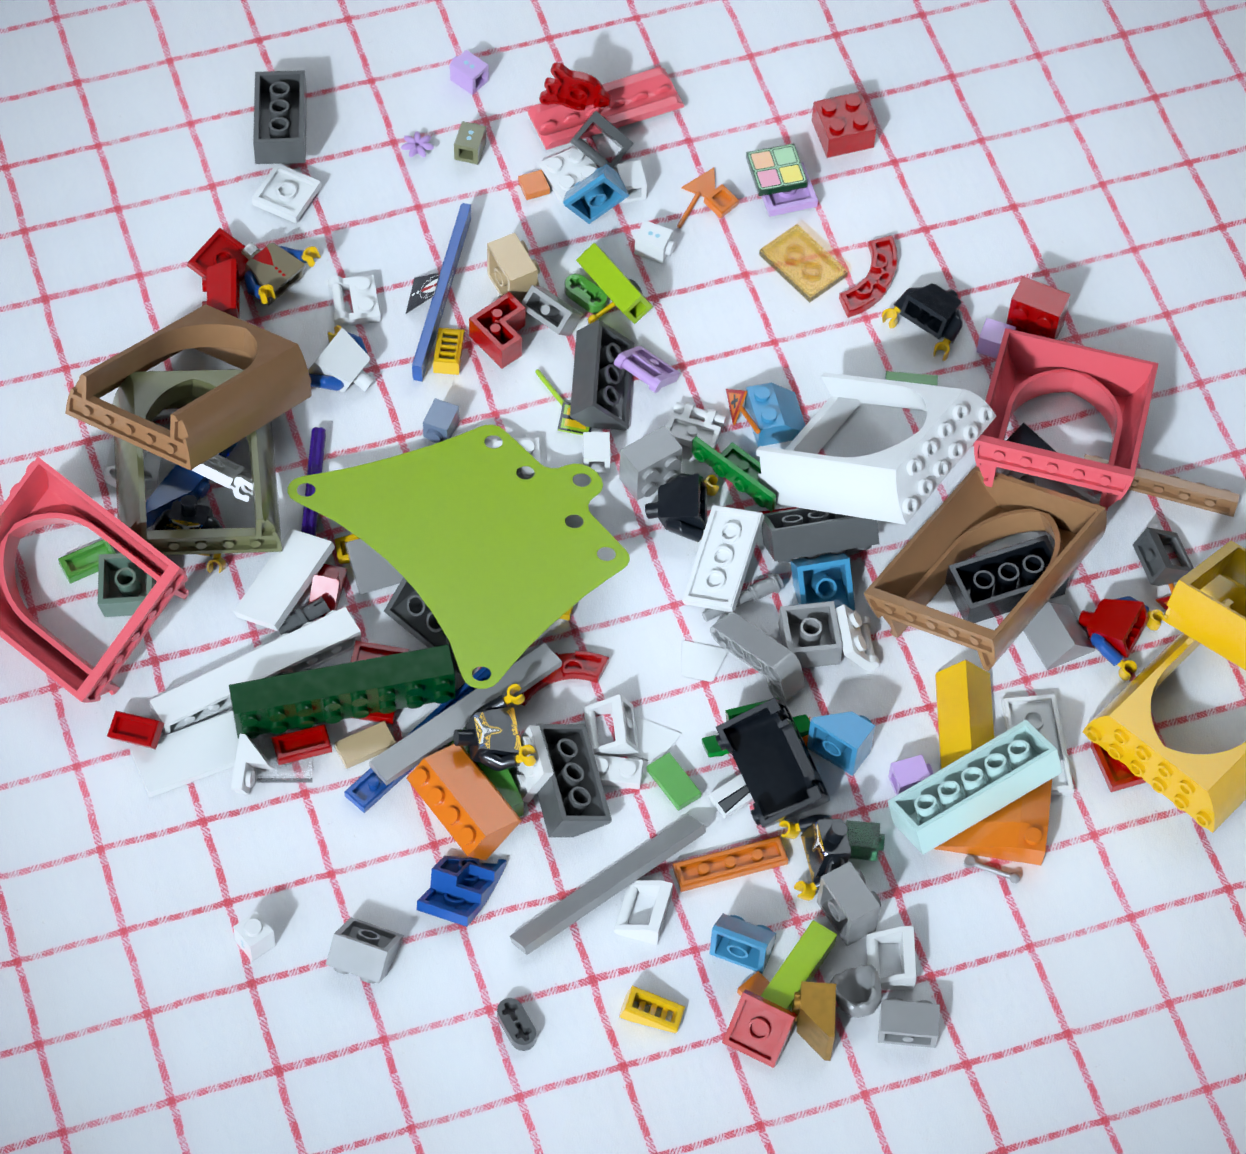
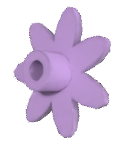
(417, 144)

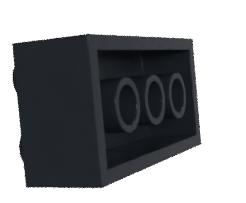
(999, 579)

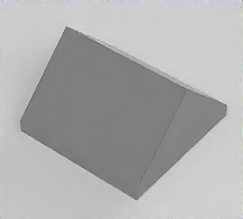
(1057, 635)

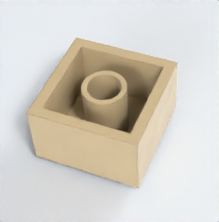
(511, 266)

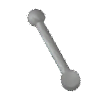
(970, 862)

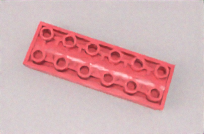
(632, 101)

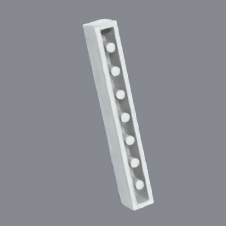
(289, 653)

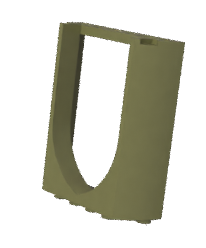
(148, 395)

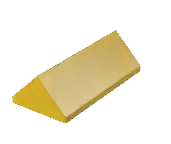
(963, 710)

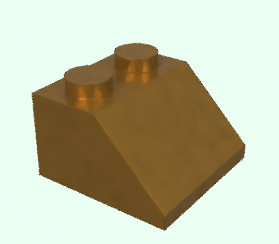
(816, 1016)

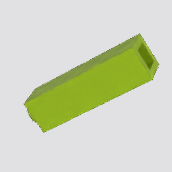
(614, 283)
(800, 964)

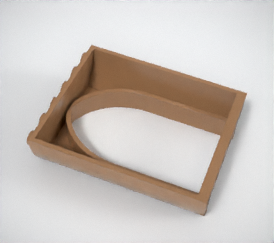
(268, 387)
(962, 526)

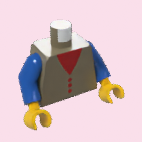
(275, 269)

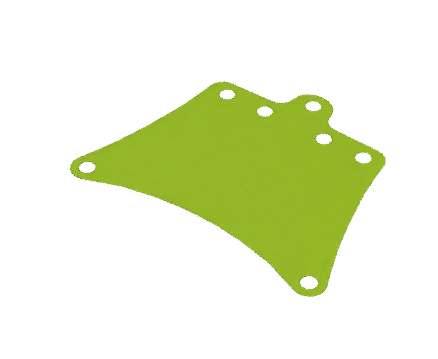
(476, 538)

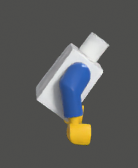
(341, 363)

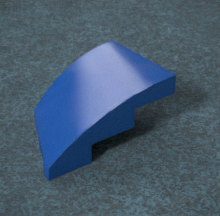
(460, 888)

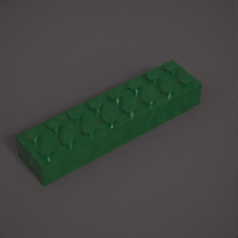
(343, 691)

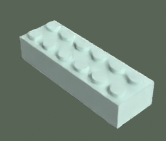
(974, 786)

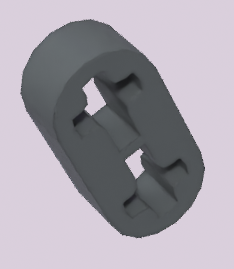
(521, 1020)

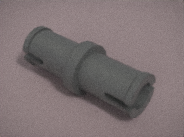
(304, 615)

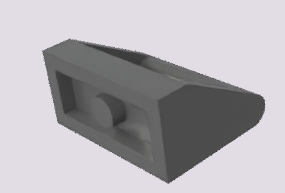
(607, 129)
(1155, 559)

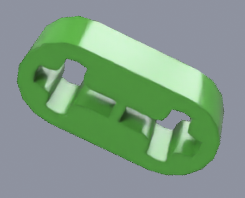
(585, 293)

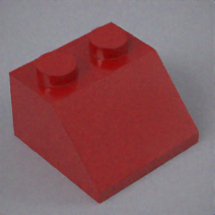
(223, 287)

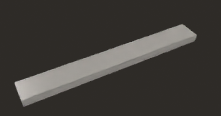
(440, 729)
(607, 884)

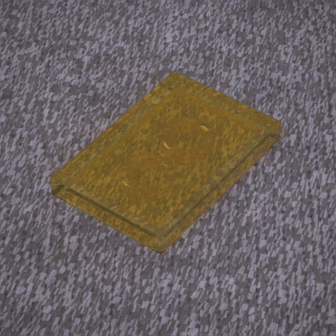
(803, 263)

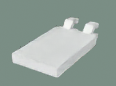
(229, 475)

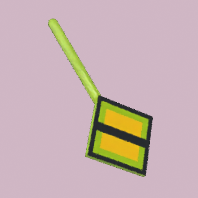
(566, 423)

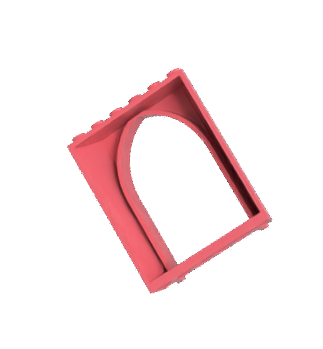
(1109, 381)
(47, 499)

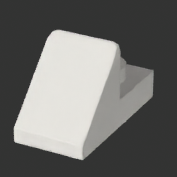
(247, 758)

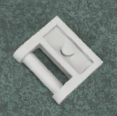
(363, 300)
(856, 637)

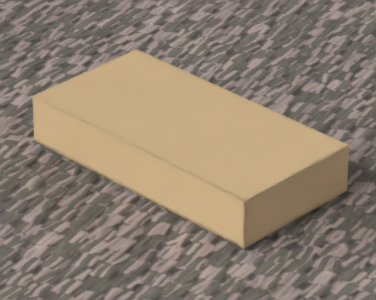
(364, 744)

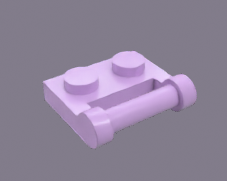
(647, 368)

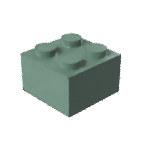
(121, 585)

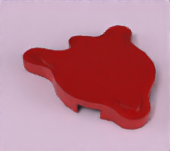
(573, 89)

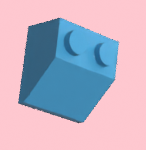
(596, 194)
(774, 412)
(823, 580)
(841, 739)
(742, 942)

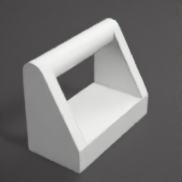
(624, 727)
(651, 932)
(905, 937)

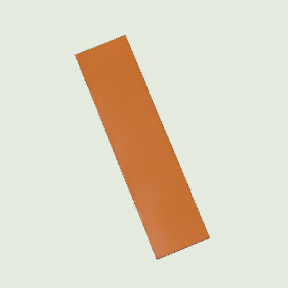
(730, 863)

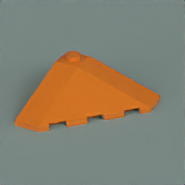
(1011, 833)

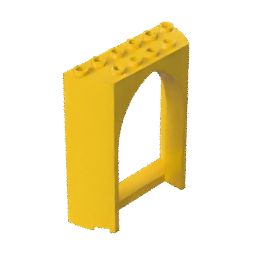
(1198, 609)
(1200, 784)

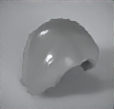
(858, 990)

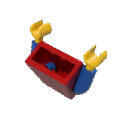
(1117, 627)

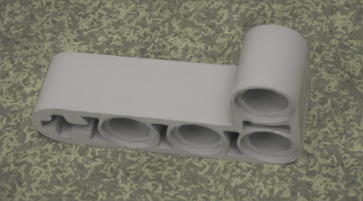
(761, 653)

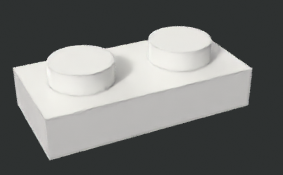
(619, 771)

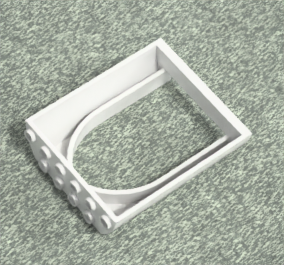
(885, 483)

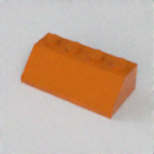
(464, 801)

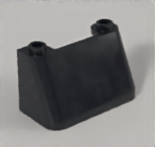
(773, 762)

